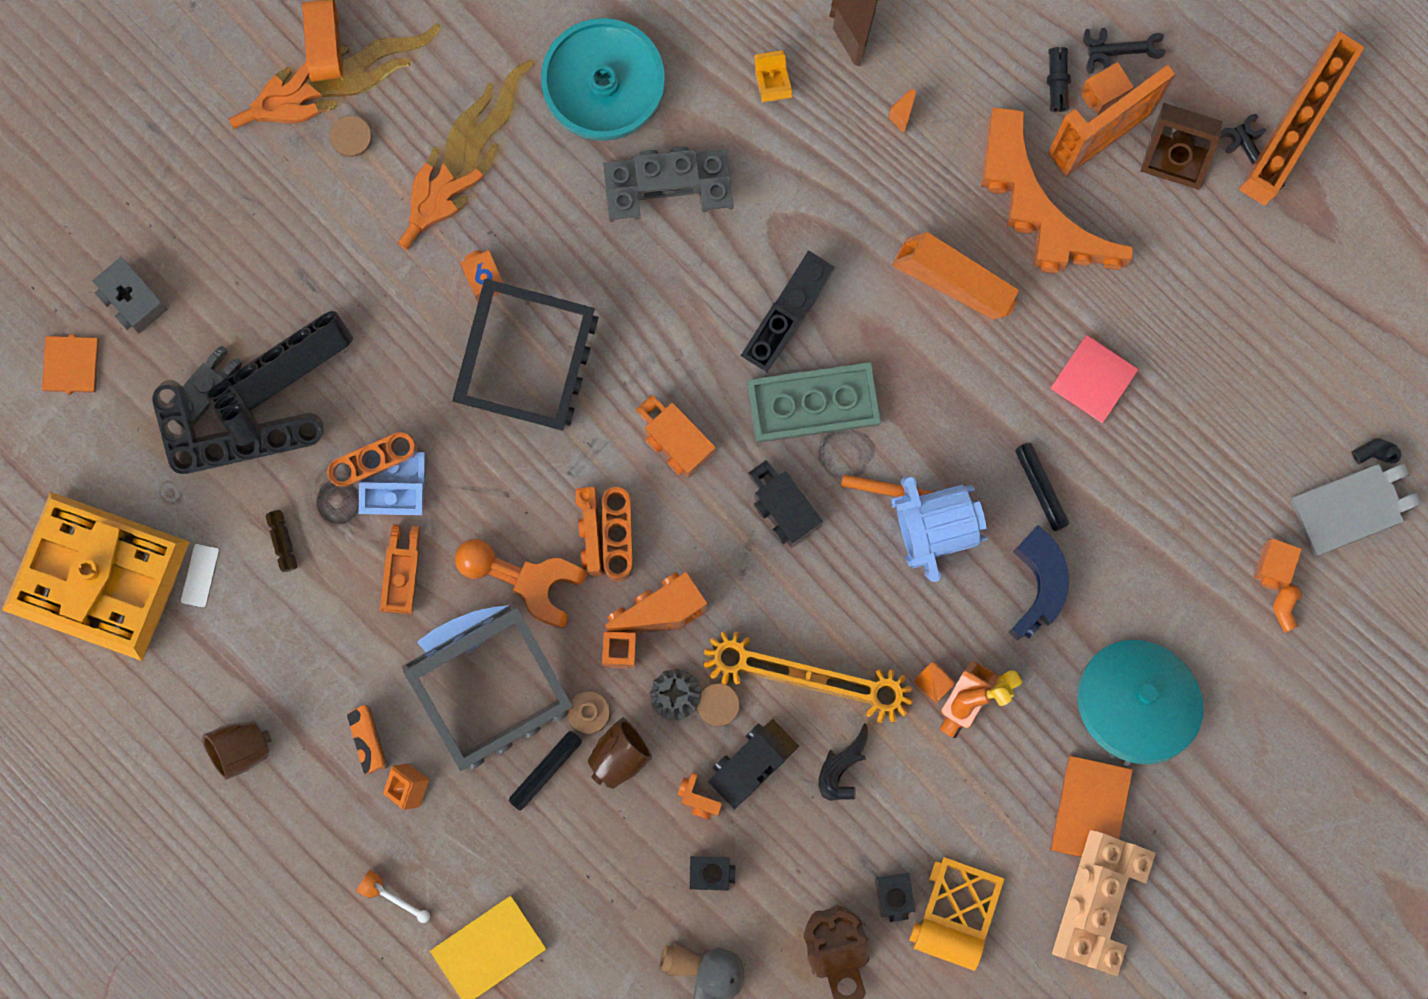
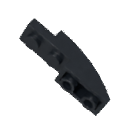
(788, 311)

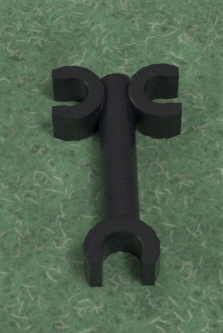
(1099, 51)
(1244, 136)

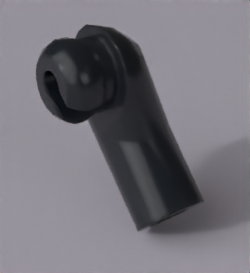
(1378, 449)

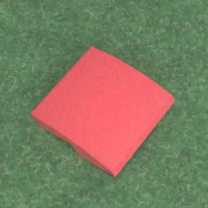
(1094, 378)

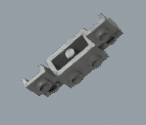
(667, 175)

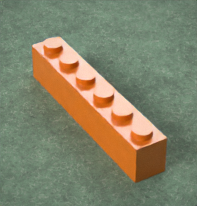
(1301, 118)

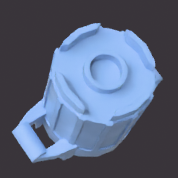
(937, 524)

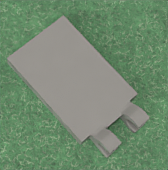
(1352, 508)

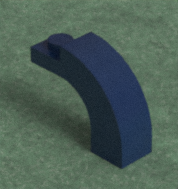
(1052, 578)

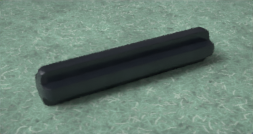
(1042, 486)
(545, 770)

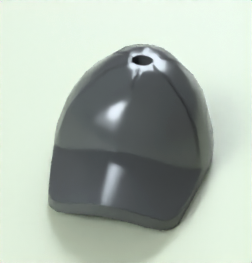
(715, 974)

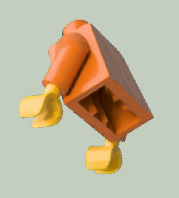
(973, 691)

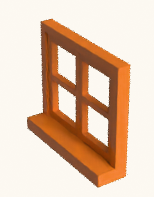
(1081, 141)

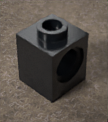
(698, 864)
(902, 883)

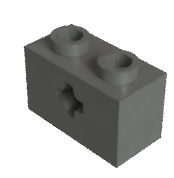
(122, 279)

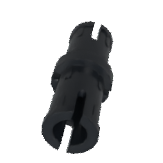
(1058, 79)

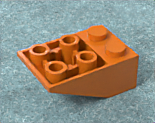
(663, 610)

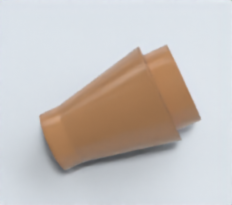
(679, 961)

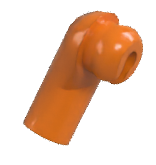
(1284, 605)

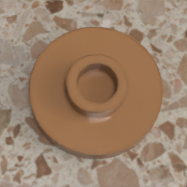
(350, 136)
(718, 705)
(588, 713)

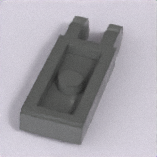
(202, 381)

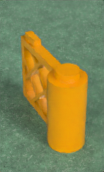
(945, 937)

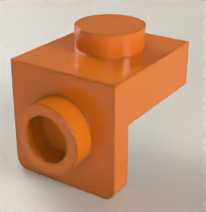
(702, 806)

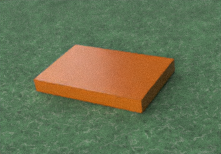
(1092, 800)

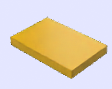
(488, 949)

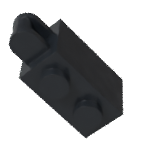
(784, 505)

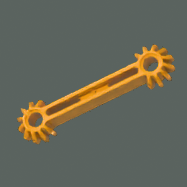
(808, 677)

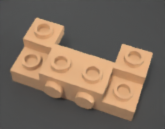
(1096, 902)

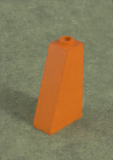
(955, 275)

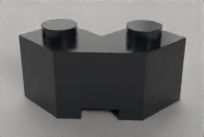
(753, 763)

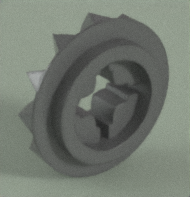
(684, 704)

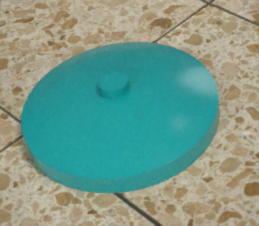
(602, 79)
(1140, 702)

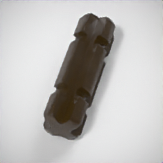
(281, 541)

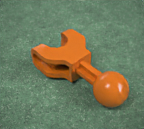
(532, 582)

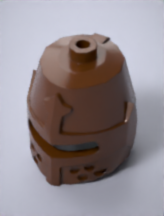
(236, 747)
(618, 755)

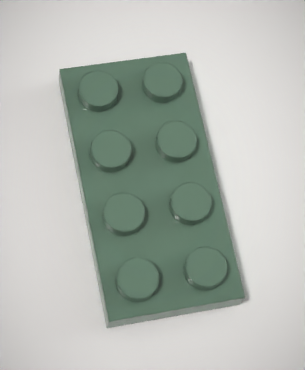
(813, 402)

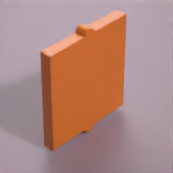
(70, 364)

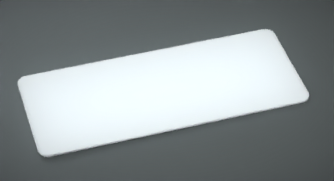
(199, 575)

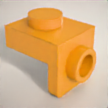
(772, 76)

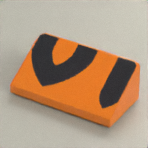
(367, 739)

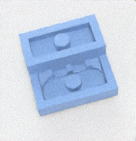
(394, 490)

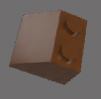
(853, 25)
(1181, 146)

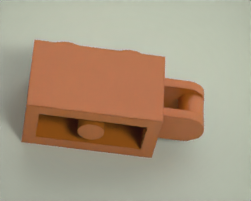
(675, 437)

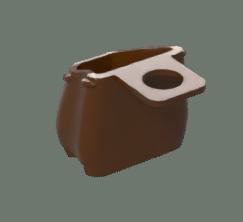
(837, 948)

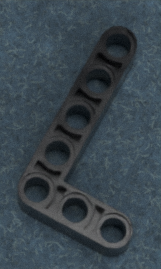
(273, 372)
(232, 452)

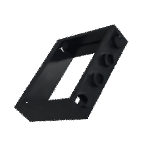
(572, 383)

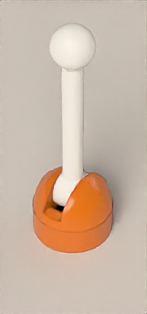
(373, 886)

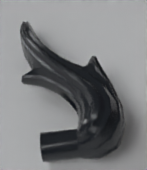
(837, 764)

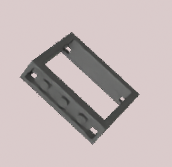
(459, 644)

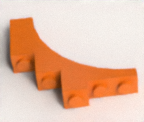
(1029, 207)

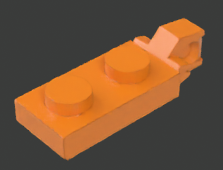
(590, 529)

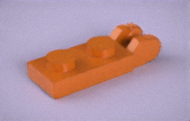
(400, 573)

